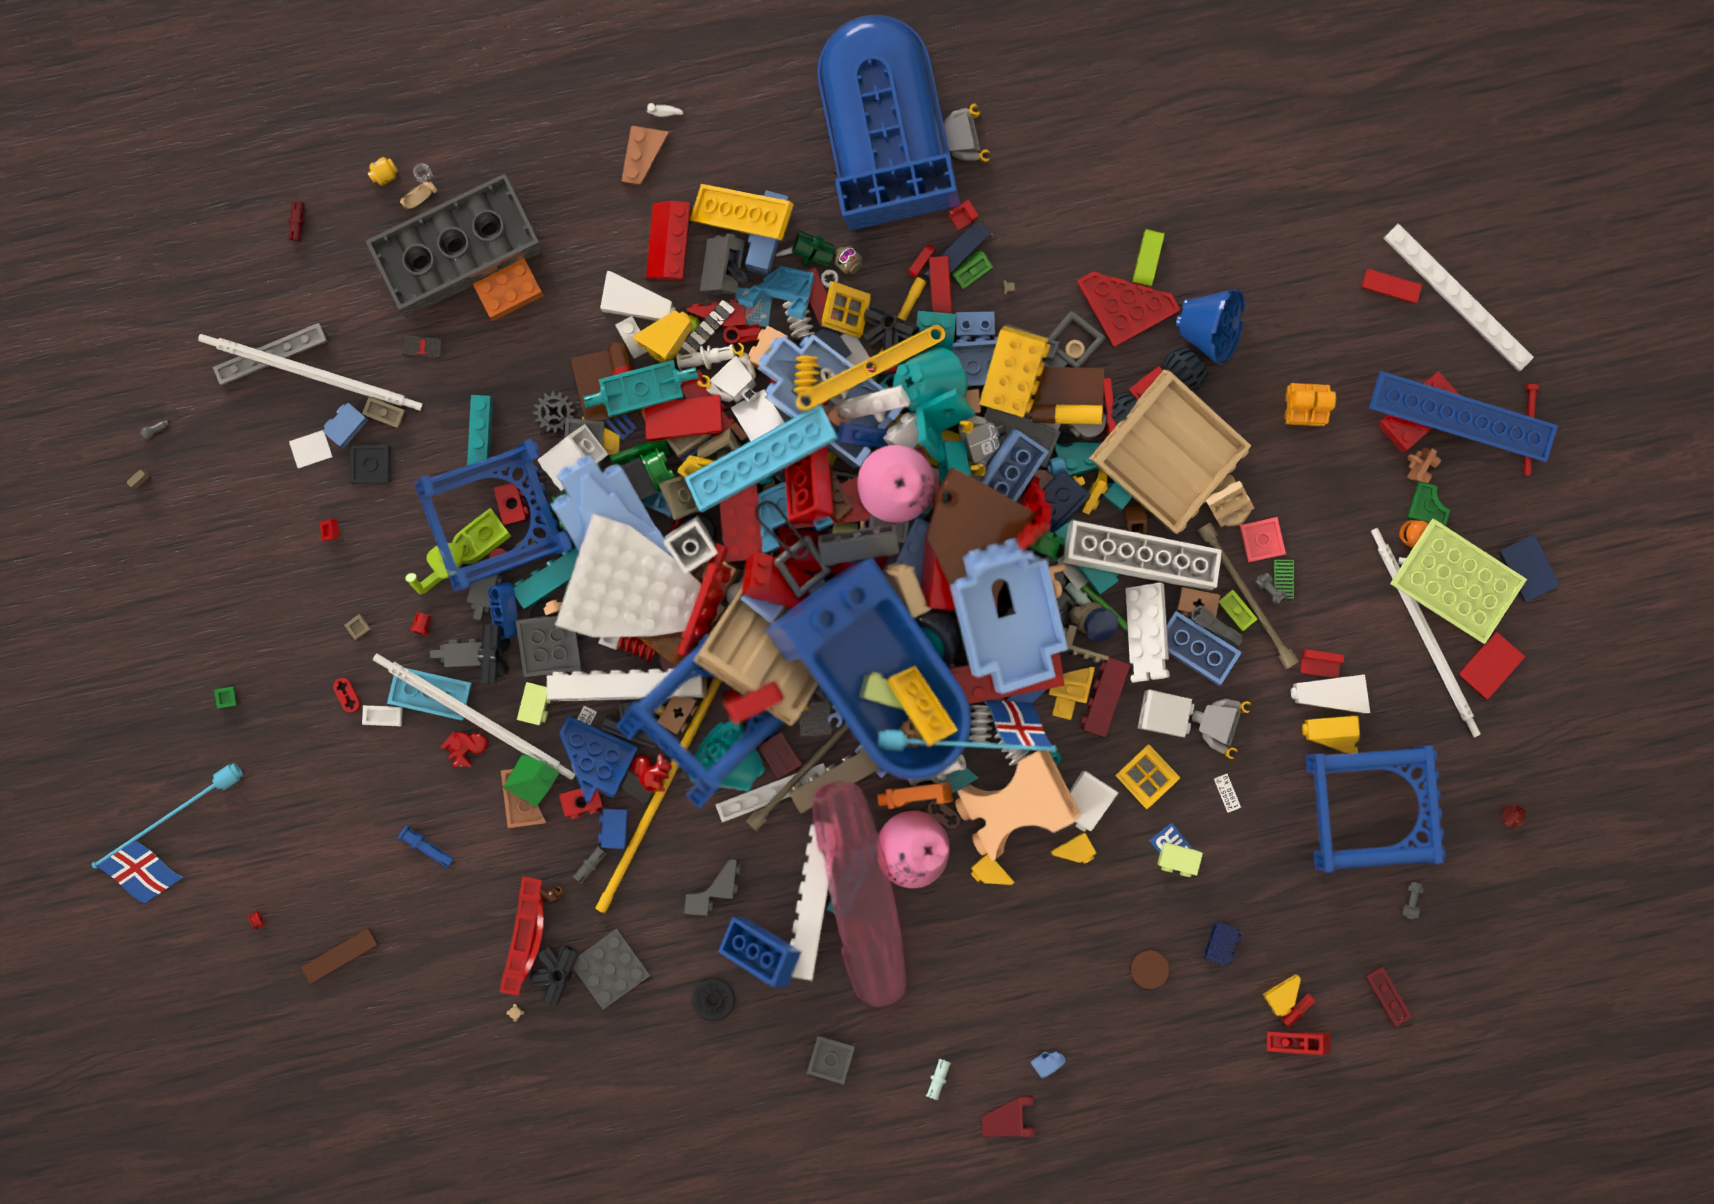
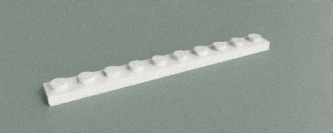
(1458, 298)

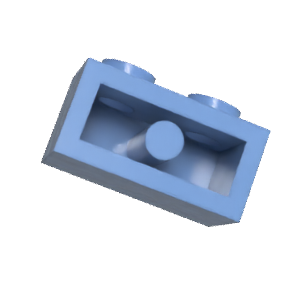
(975, 325)
(344, 425)

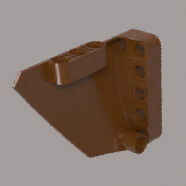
(972, 521)

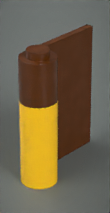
(1069, 396)

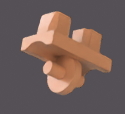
(1420, 464)

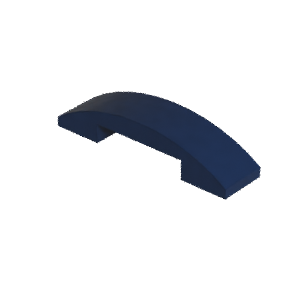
(964, 246)

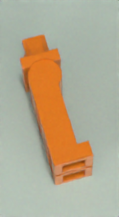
(898, 797)

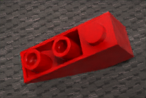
(736, 318)

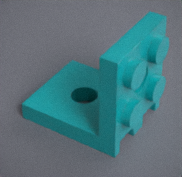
(933, 419)

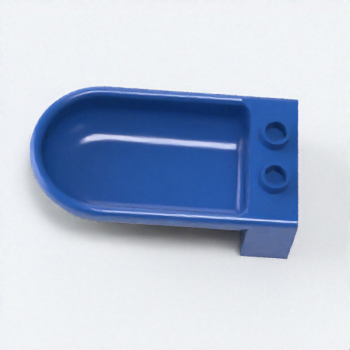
(884, 123)
(860, 628)

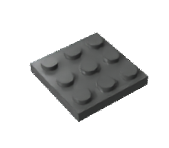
(547, 646)
(610, 968)

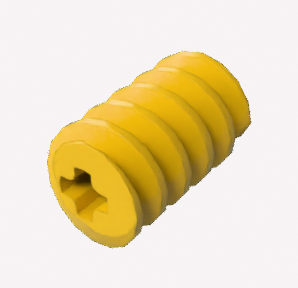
(806, 373)

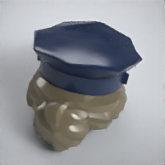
(1094, 620)

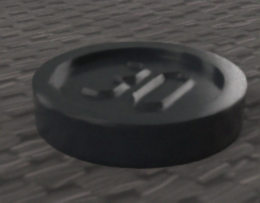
(1066, 438)

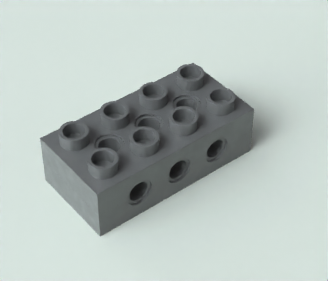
(435, 232)

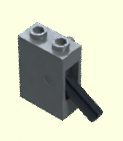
(723, 265)

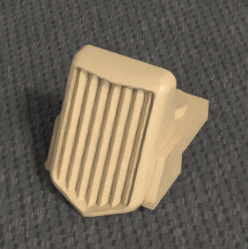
(1230, 503)

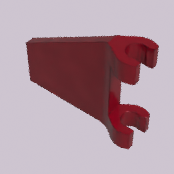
(1008, 1119)

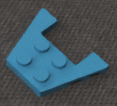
(783, 284)
(773, 519)

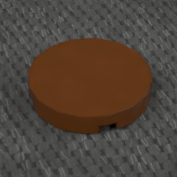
(1149, 969)

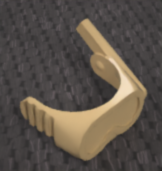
(418, 195)

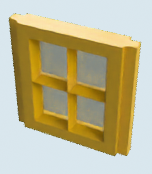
(845, 309)
(1147, 776)

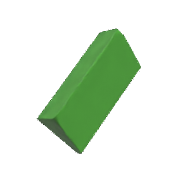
(971, 269)

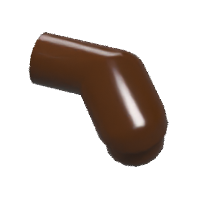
(552, 895)

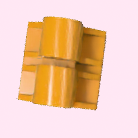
(1309, 404)

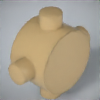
(515, 1012)

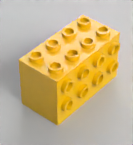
(1014, 371)

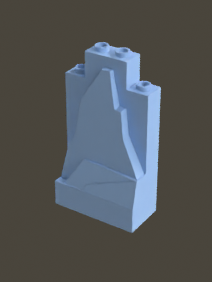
(780, 367)
(601, 494)

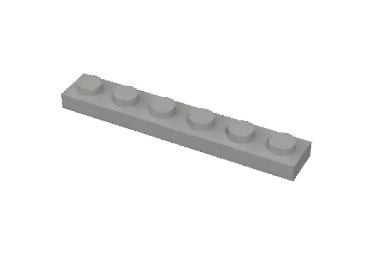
(284, 348)

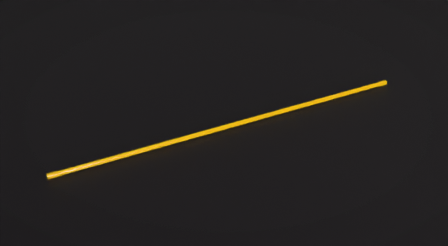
(607, 896)

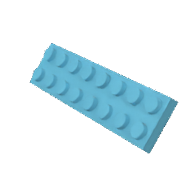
(761, 458)

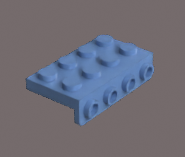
(975, 358)

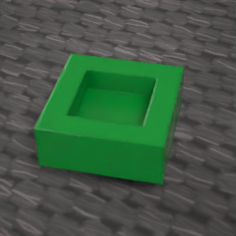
(225, 697)

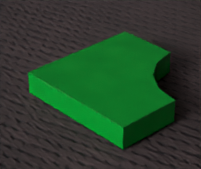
(1427, 506)

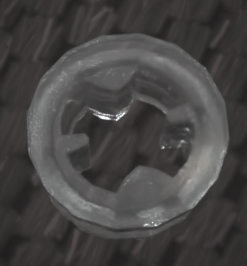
(419, 167)

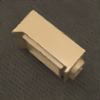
(907, 587)

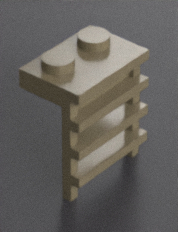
(1069, 633)

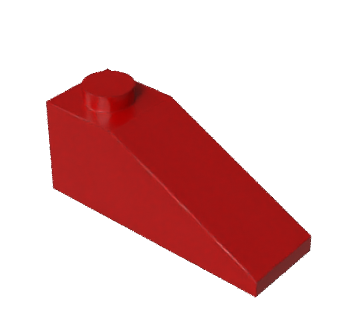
(1299, 1042)

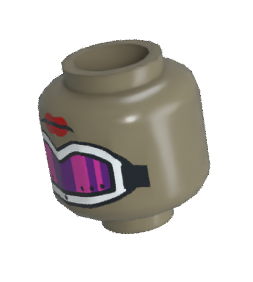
(848, 260)

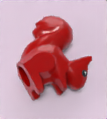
(461, 743)
(648, 775)

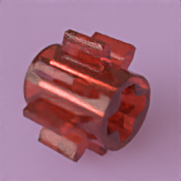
(1514, 816)

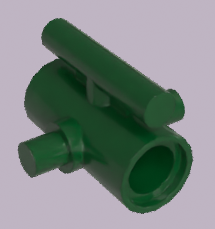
(813, 249)

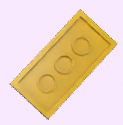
(921, 705)

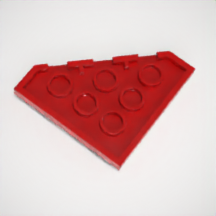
(1124, 306)

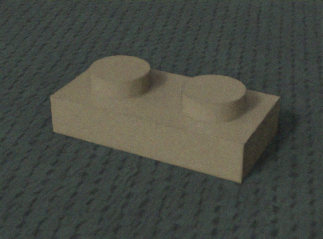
(383, 412)

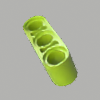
(1148, 257)

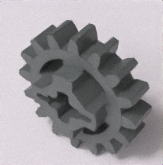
(549, 418)

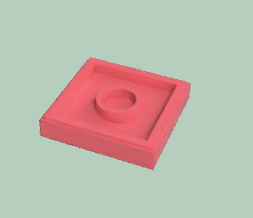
(1262, 539)

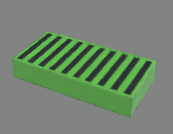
(1284, 577)

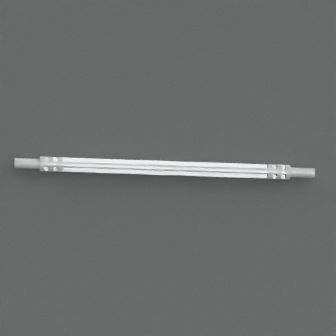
(310, 372)
(1428, 638)
(472, 715)

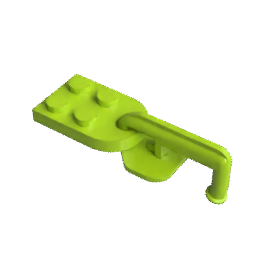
(467, 547)

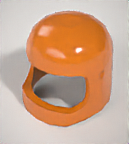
(1413, 532)

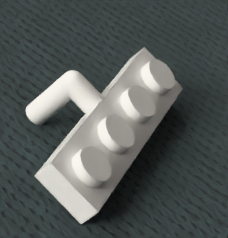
(874, 403)

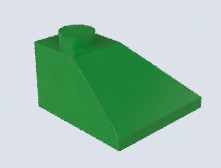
(530, 780)

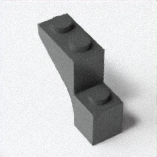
(722, 887)

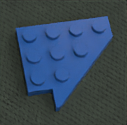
(596, 757)

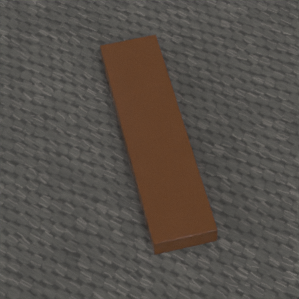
(339, 955)

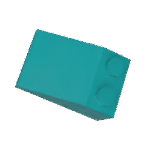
(945, 320)

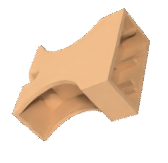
(1032, 798)

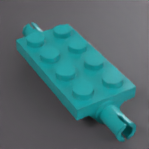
(640, 388)

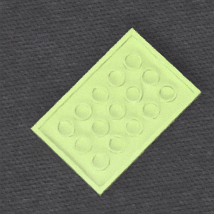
(1458, 581)

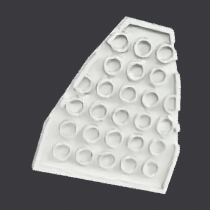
(625, 586)

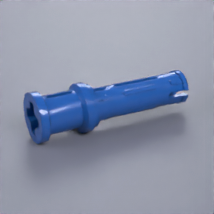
(418, 842)

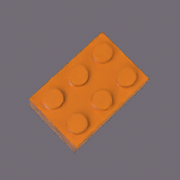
(508, 289)

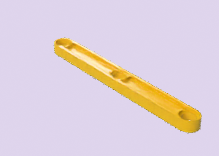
(859, 373)

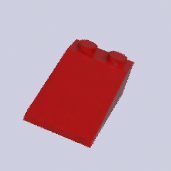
(766, 583)

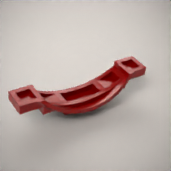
(1034, 500)
(526, 936)

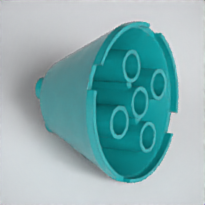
(930, 376)
(717, 744)

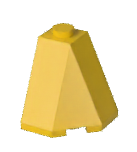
(665, 336)
(1334, 733)

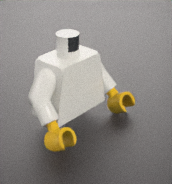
(734, 379)

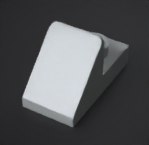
(628, 329)

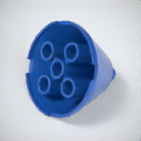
(1213, 323)

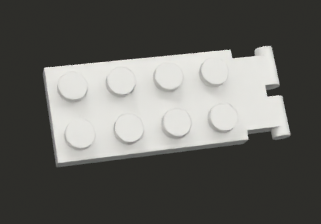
(1147, 631)

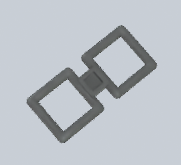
(1061, 358)
(815, 582)

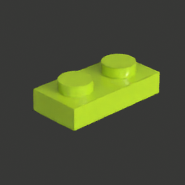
(1237, 610)

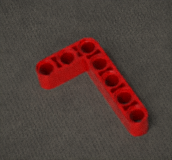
(745, 706)

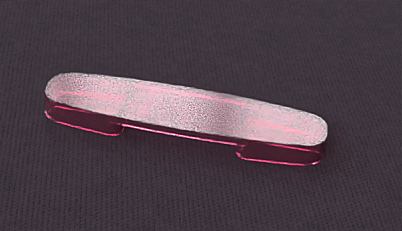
(860, 893)

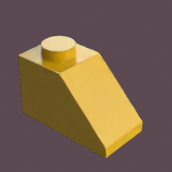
(1076, 849)
(990, 872)
(1283, 995)

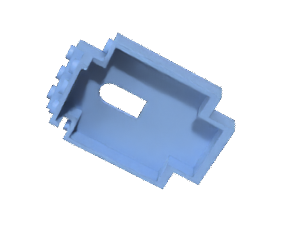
(1014, 646)

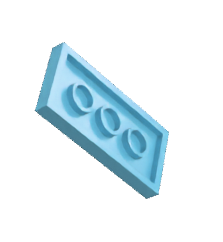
(407, 696)

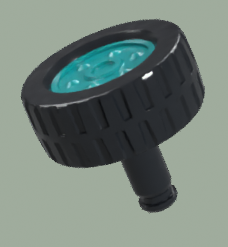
(942, 633)

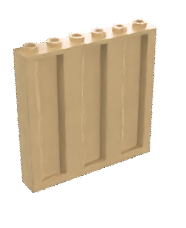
(1170, 452)
(748, 659)

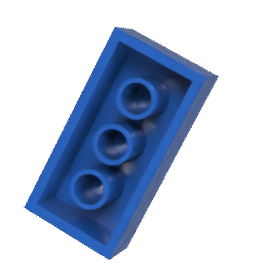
(759, 952)

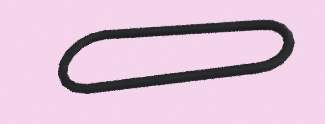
(790, 524)

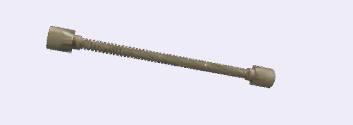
(1286, 655)
(757, 819)

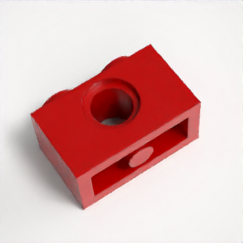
(511, 516)
(570, 805)

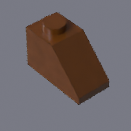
(1135, 519)

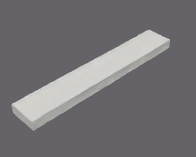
(761, 796)

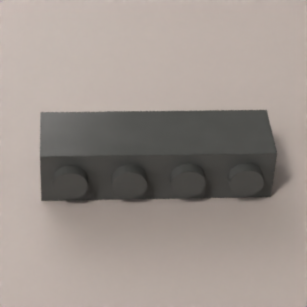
(858, 544)

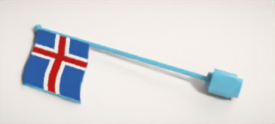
(1014, 721)
(138, 867)

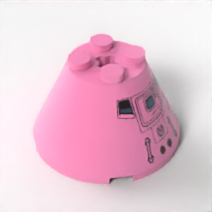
(880, 492)
(914, 848)

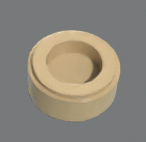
(1075, 349)

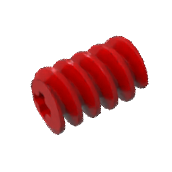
(637, 646)

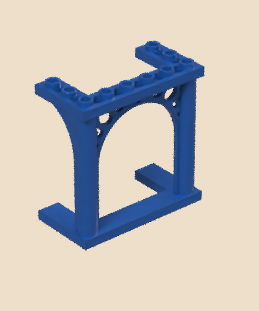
(519, 457)
(1418, 756)
(706, 781)

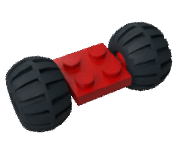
(1180, 362)

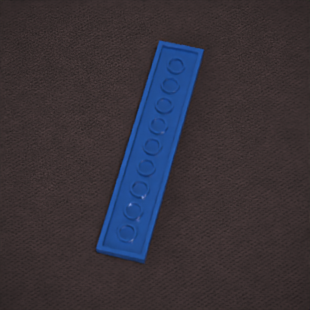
(1463, 416)

